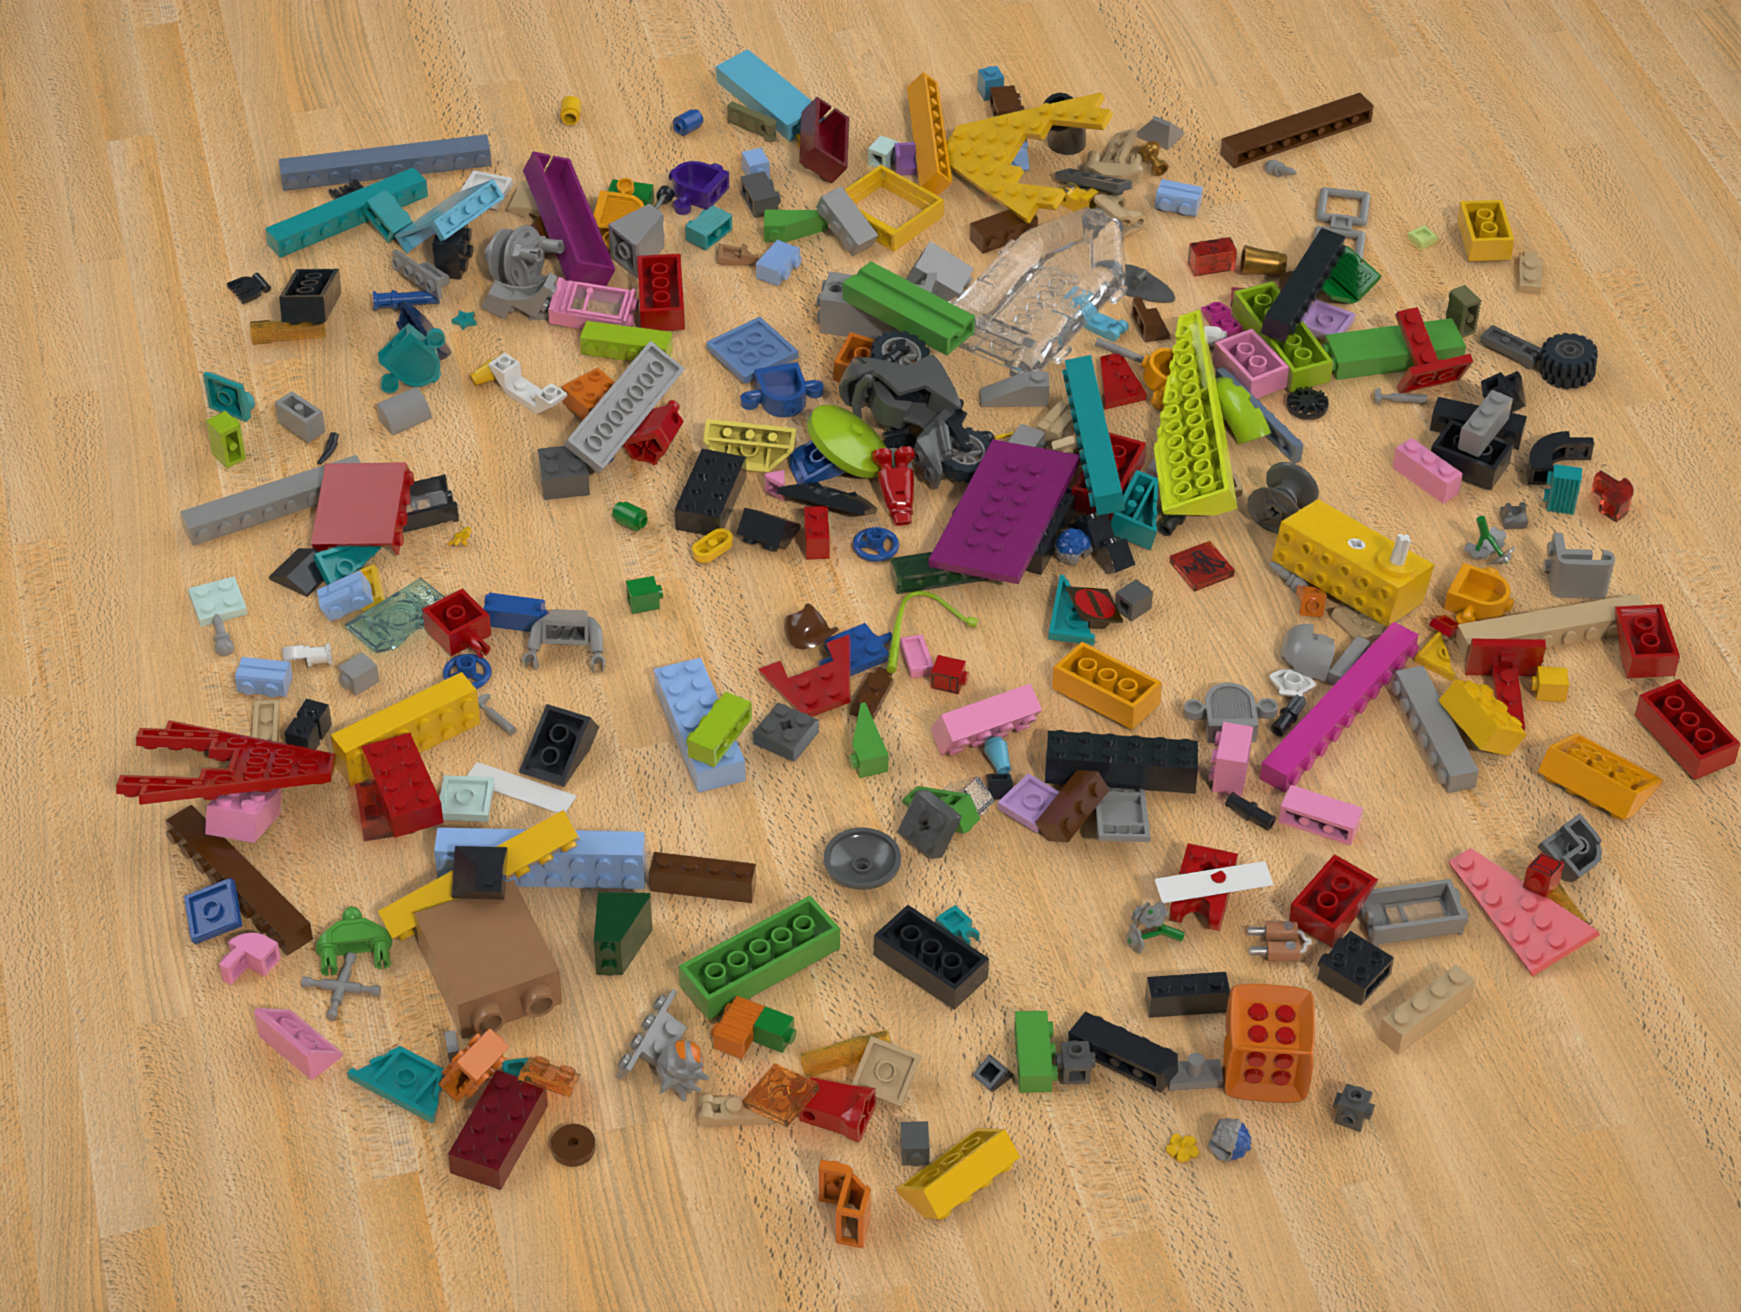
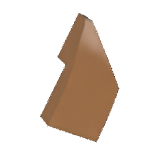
(735, 255)

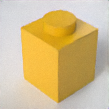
(1550, 684)

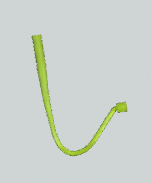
(895, 641)

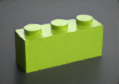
(719, 729)

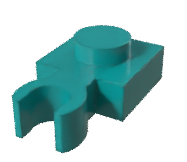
(958, 924)

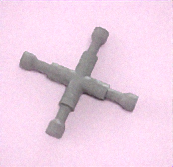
(341, 986)

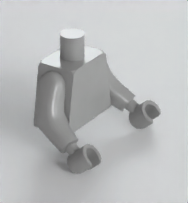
(567, 628)

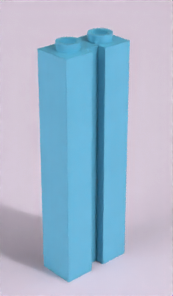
(764, 91)

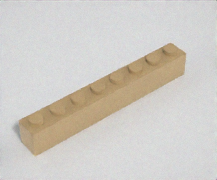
(1555, 625)

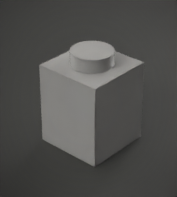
(358, 674)

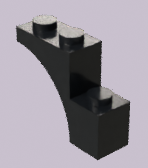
(1507, 385)
(1112, 553)

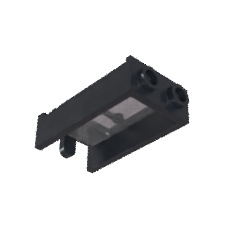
(430, 504)

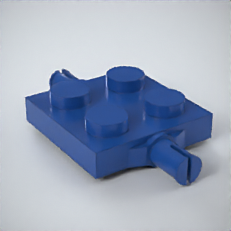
(866, 648)

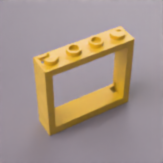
(888, 236)

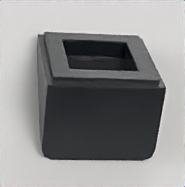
(999, 784)
(992, 1073)

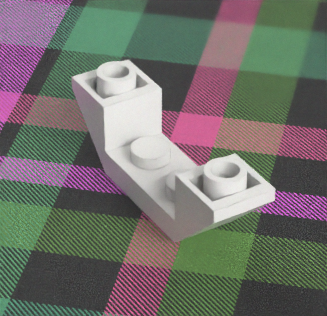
(508, 374)

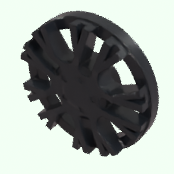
(1307, 403)

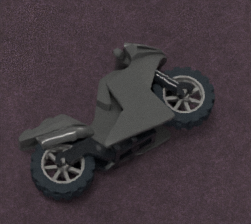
(915, 394)

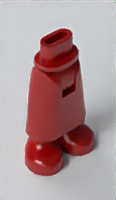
(896, 483)

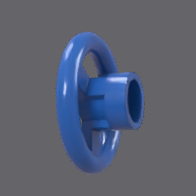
(875, 540)
(467, 665)

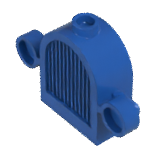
(781, 390)

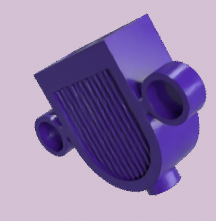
(698, 185)

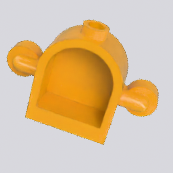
(614, 206)
(1156, 373)
(1478, 594)

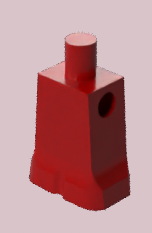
(655, 434)
(841, 1108)

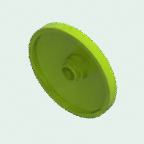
(845, 439)

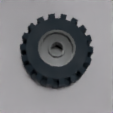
(1568, 360)

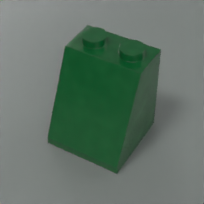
(620, 929)

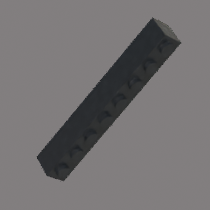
(1303, 285)

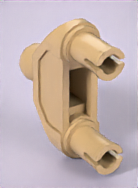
(1131, 171)

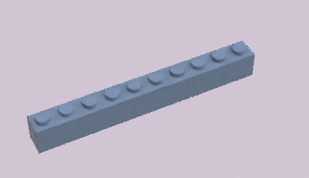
(384, 162)

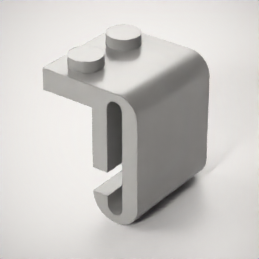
(1575, 573)

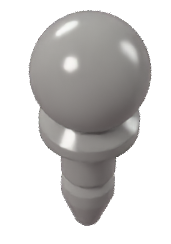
(1279, 169)
(1292, 579)
(223, 645)

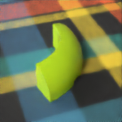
(1244, 420)

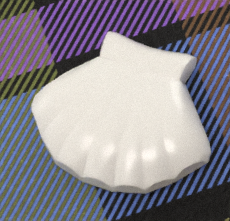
(1291, 683)

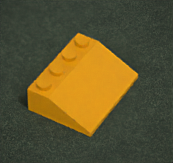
(1599, 775)

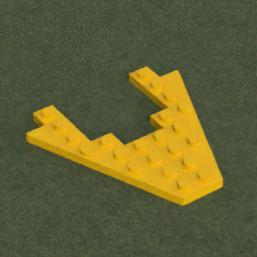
(987, 147)

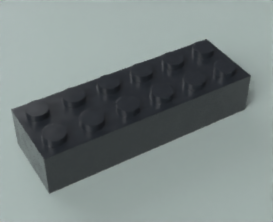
(1124, 760)

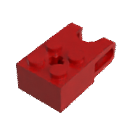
(1213, 907)

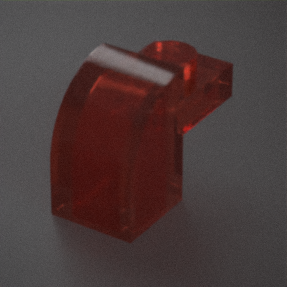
(1614, 494)

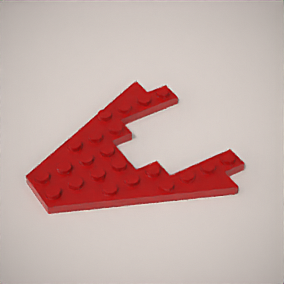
(253, 766)

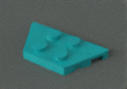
(404, 1080)

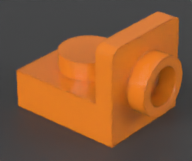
(1312, 600)

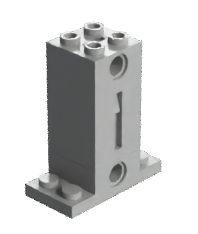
(841, 318)

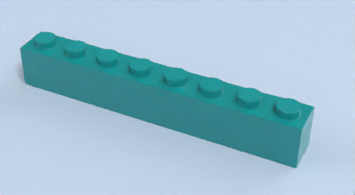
(341, 213)

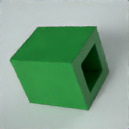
(643, 594)
(774, 1029)

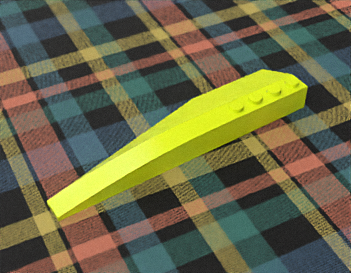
(1192, 437)

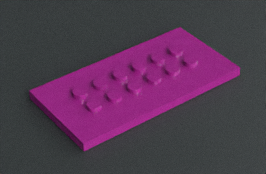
(1004, 511)

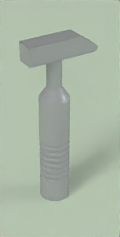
(1400, 397)
(495, 716)

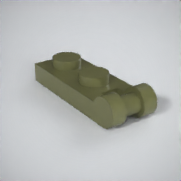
(752, 121)

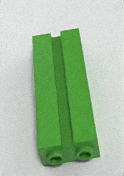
(908, 308)
(1385, 350)

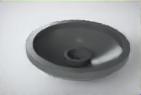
(862, 858)

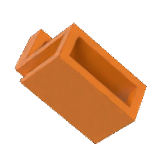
(842, 1187)

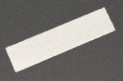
(525, 789)
(1200, 883)

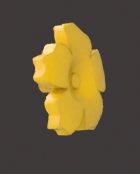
(1182, 1148)

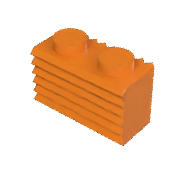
(735, 1030)

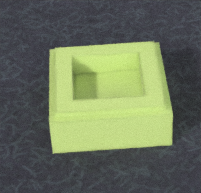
(1422, 237)

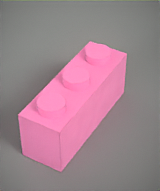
(1427, 470)
(1320, 815)

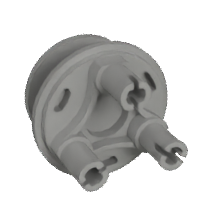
(519, 255)

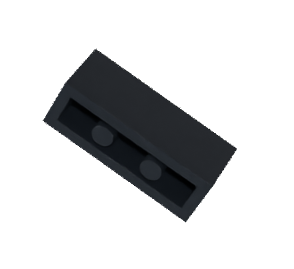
(1187, 994)

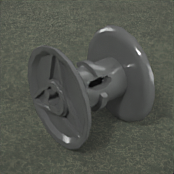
(1287, 491)

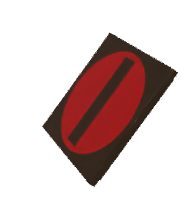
(1094, 606)

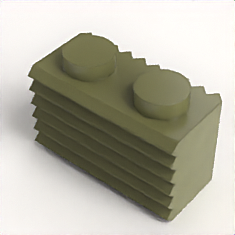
(1464, 310)

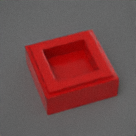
(1444, 625)

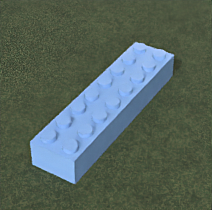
(598, 861)

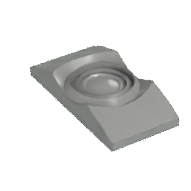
(1123, 816)

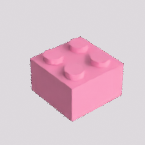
(1231, 758)

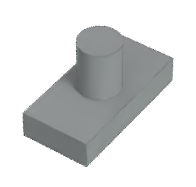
(1197, 1074)

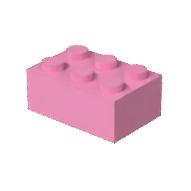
(1251, 363)
(243, 814)

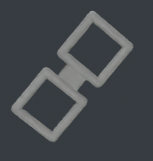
(1343, 223)

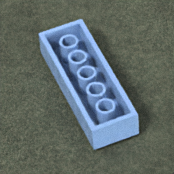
(685, 698)

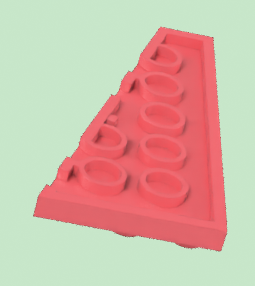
(1530, 923)

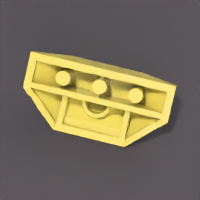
(761, 444)

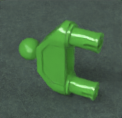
(354, 936)

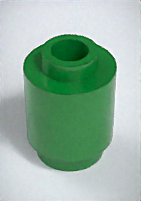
(630, 515)

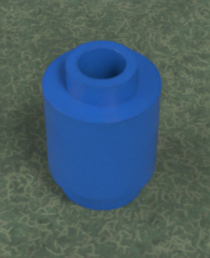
(688, 122)

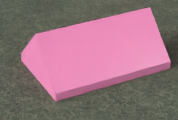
(296, 1041)

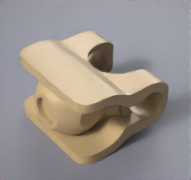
(1115, 207)

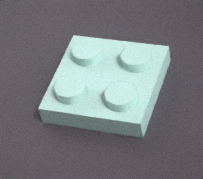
(219, 598)
(467, 798)

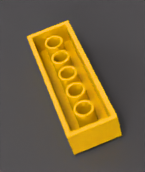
(428, 715)

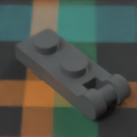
(1511, 346)

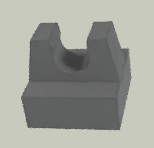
(1514, 516)

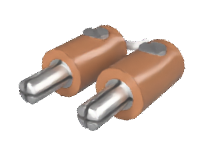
(1274, 933)

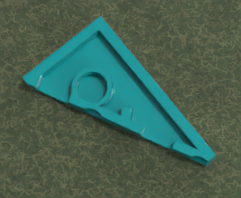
(343, 561)
(1065, 621)

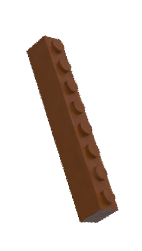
(1296, 130)
(255, 894)

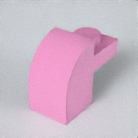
(251, 952)

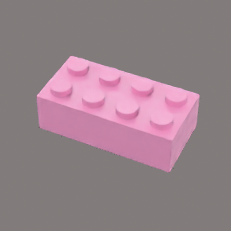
(986, 720)

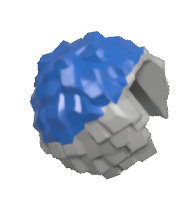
(1071, 545)
(1230, 1139)

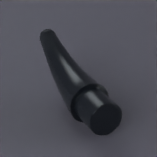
(330, 447)

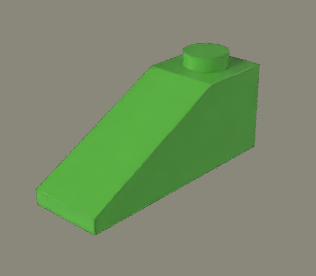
(792, 224)
(868, 750)
(958, 801)

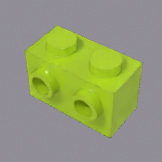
(226, 439)

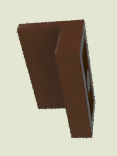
(1148, 321)

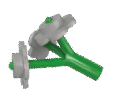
(1488, 543)
(1151, 917)

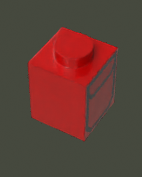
(949, 674)
(1543, 874)

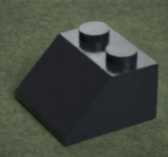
(766, 528)

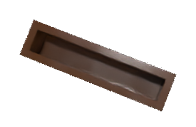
(702, 877)

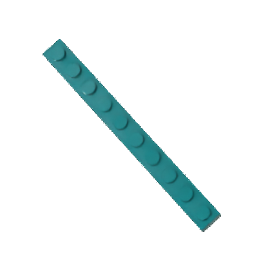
(1093, 436)

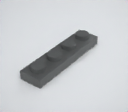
(1099, 182)

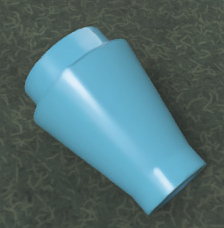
(997, 752)

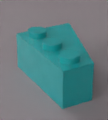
(1138, 519)

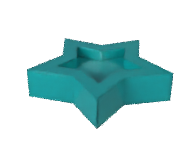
(464, 319)

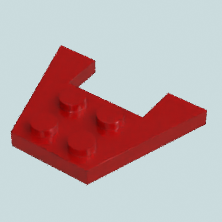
(817, 688)

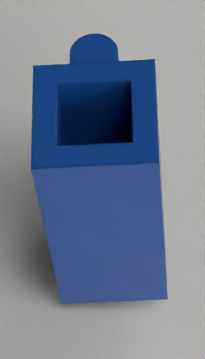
(514, 611)

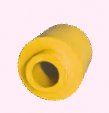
(570, 110)

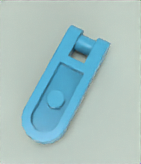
(1107, 327)

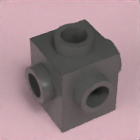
(1075, 1062)
(1353, 1107)

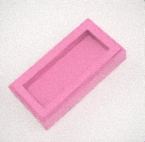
(916, 656)

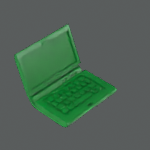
(1350, 278)

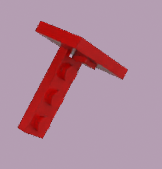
(1427, 368)
(1505, 662)

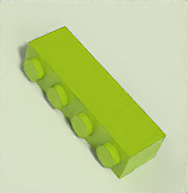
(621, 341)

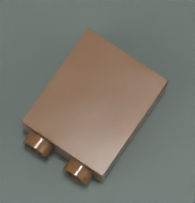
(488, 961)

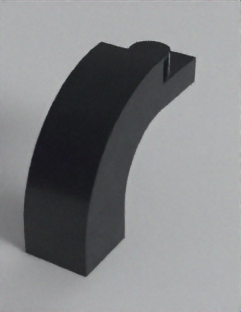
(1555, 448)

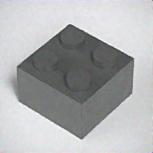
(562, 473)

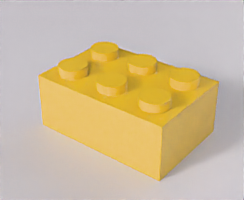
(1485, 230)
(1483, 717)

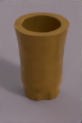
(1262, 261)

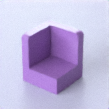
(905, 158)

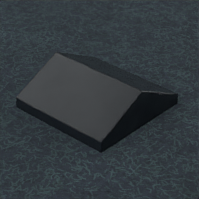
(299, 572)

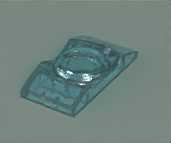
(394, 618)

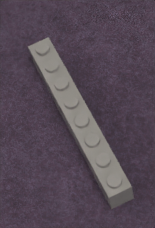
(255, 505)

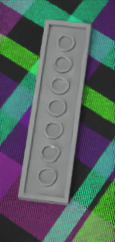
(624, 407)

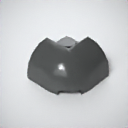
(1574, 845)

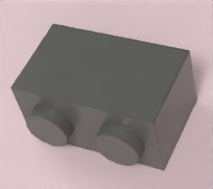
(759, 193)

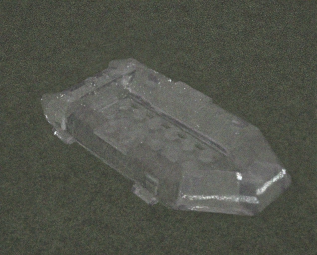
(1045, 290)

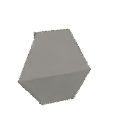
(1160, 131)

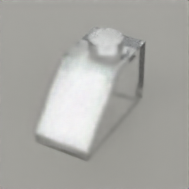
(978, 791)

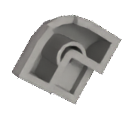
(1307, 651)

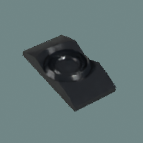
(829, 497)

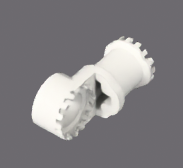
(314, 655)

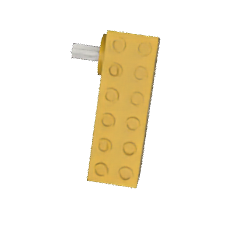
(1353, 562)

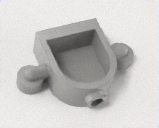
(1229, 704)

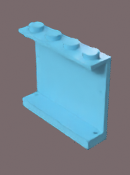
(450, 214)

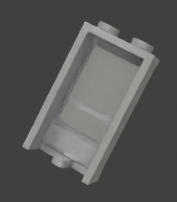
(1413, 912)

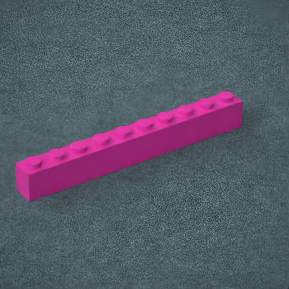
(1339, 707)

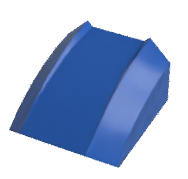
(811, 465)

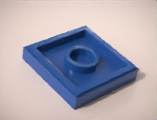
(213, 911)

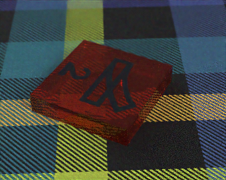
(1201, 566)

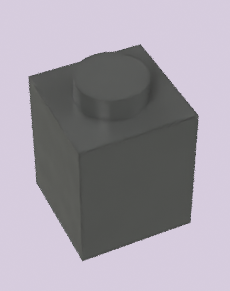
(1134, 600)
(914, 1143)

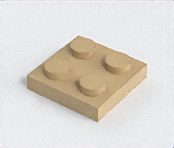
(888, 1070)

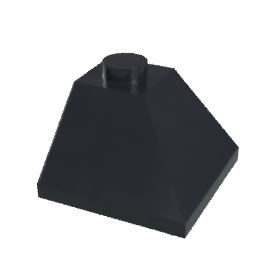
(479, 872)

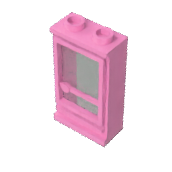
(582, 302)

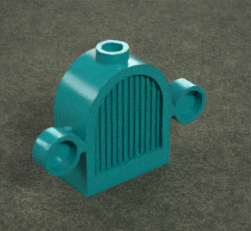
(411, 358)

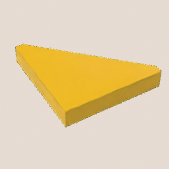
(1436, 657)

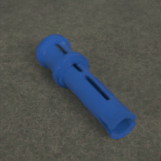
(394, 299)

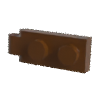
(873, 692)

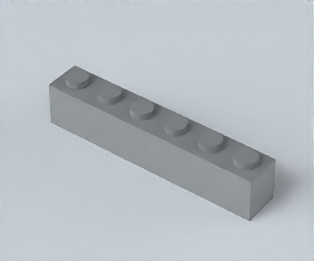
(1435, 729)

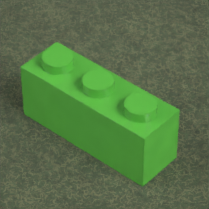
(1034, 1051)

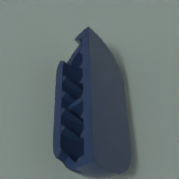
(415, 318)

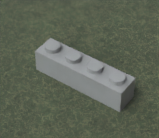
(1348, 658)

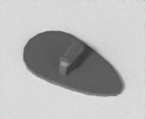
(1145, 285)

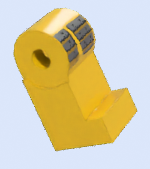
(1078, 198)

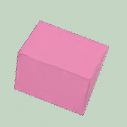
(773, 481)

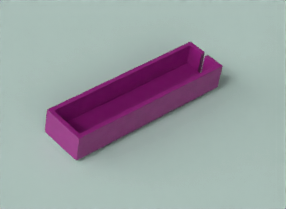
(569, 219)

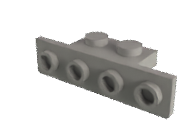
(422, 274)
(658, 1031)

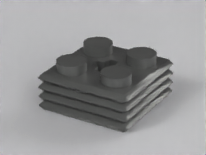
(786, 731)
(929, 824)

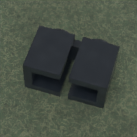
(310, 725)

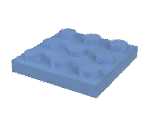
(751, 348)

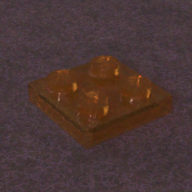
(550, 1077)
(780, 1095)

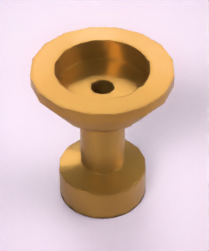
(1149, 152)

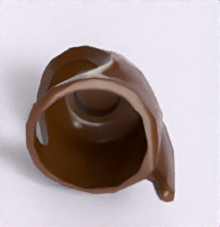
(807, 628)

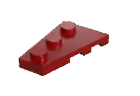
(1119, 382)

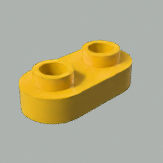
(712, 545)

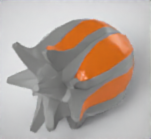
(681, 1067)

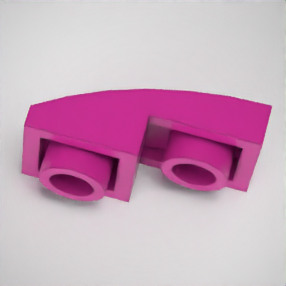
(1220, 316)

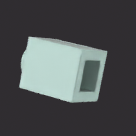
(881, 152)

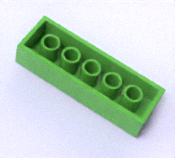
(759, 956)

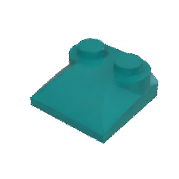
(228, 396)

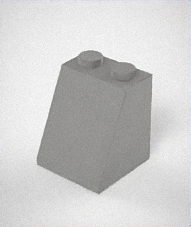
(636, 235)
(951, 272)

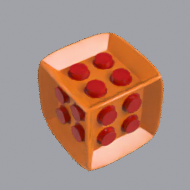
(1269, 1043)

